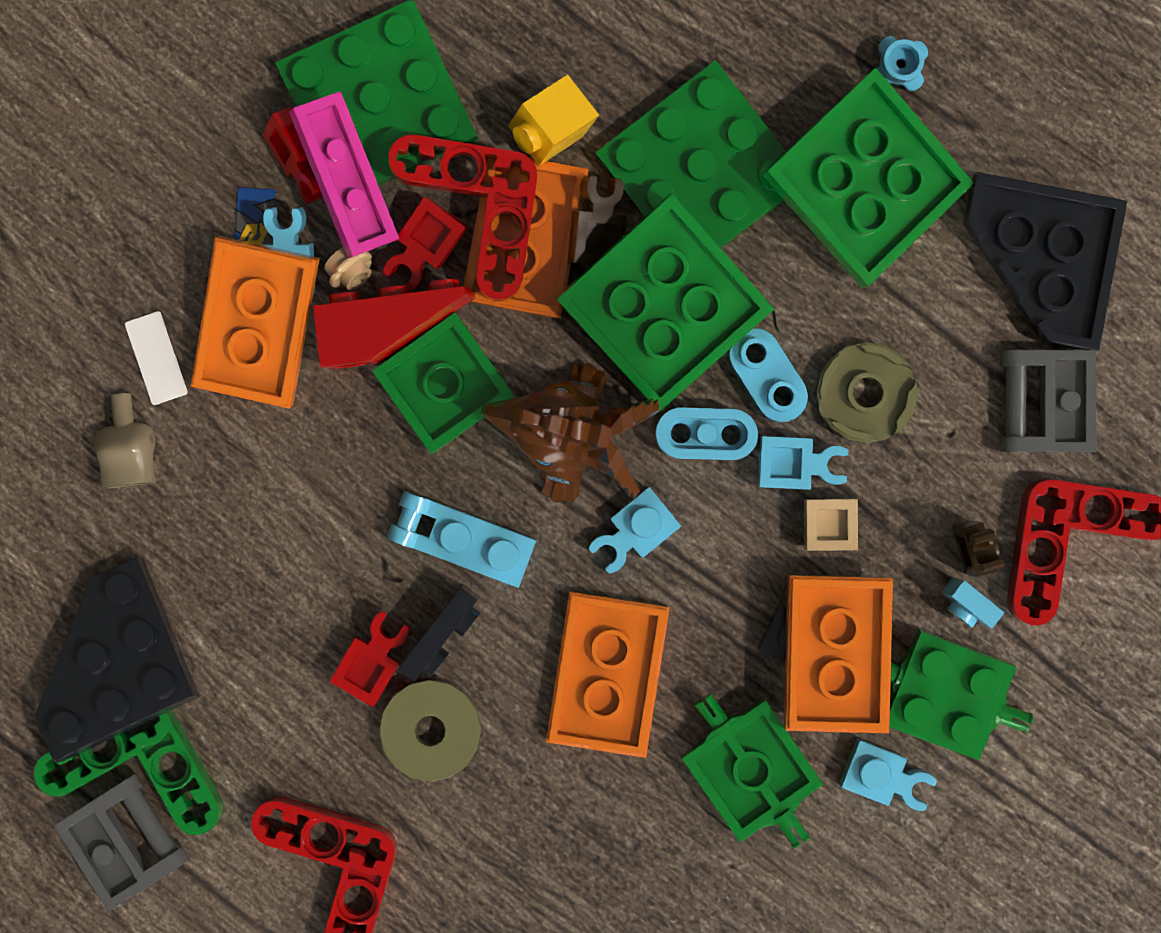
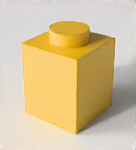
(552, 120)

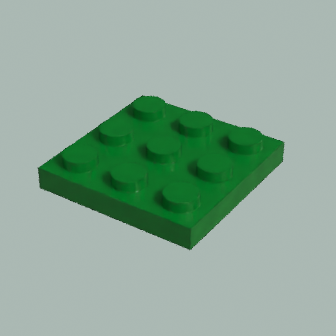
(388, 82)
(702, 149)
(868, 178)
(665, 302)

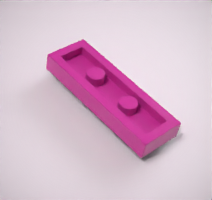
(343, 174)

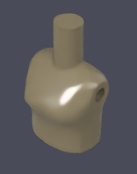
(125, 448)

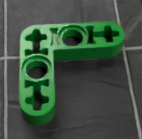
(150, 750)

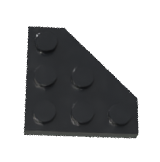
(1050, 252)
(114, 665)

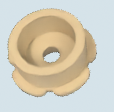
(348, 271)

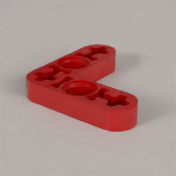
(498, 196)
(1067, 516)
(355, 866)

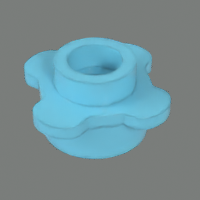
(911, 53)

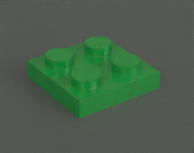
(442, 383)

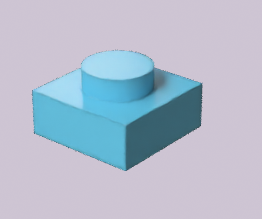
(970, 605)

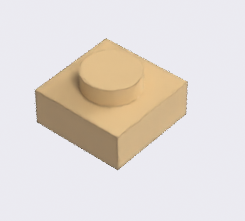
(830, 524)

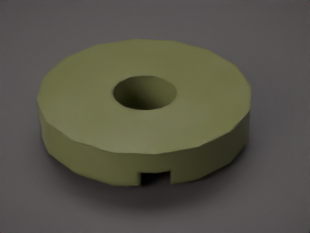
(895, 385)
(423, 759)

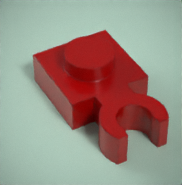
(289, 152)
(429, 238)
(368, 665)

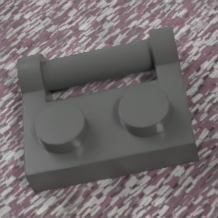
(1065, 401)
(108, 852)

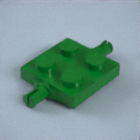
(952, 695)
(752, 770)

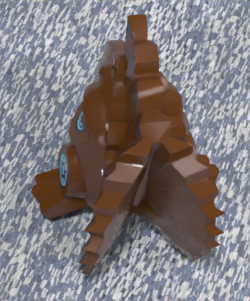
(569, 430)

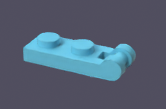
(463, 539)

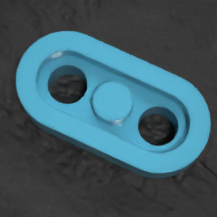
(764, 378)
(705, 433)

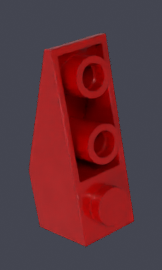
(375, 329)

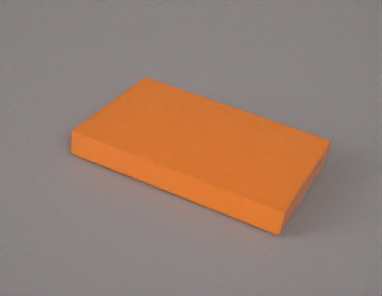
(548, 242)
(254, 321)
(838, 654)
(607, 674)

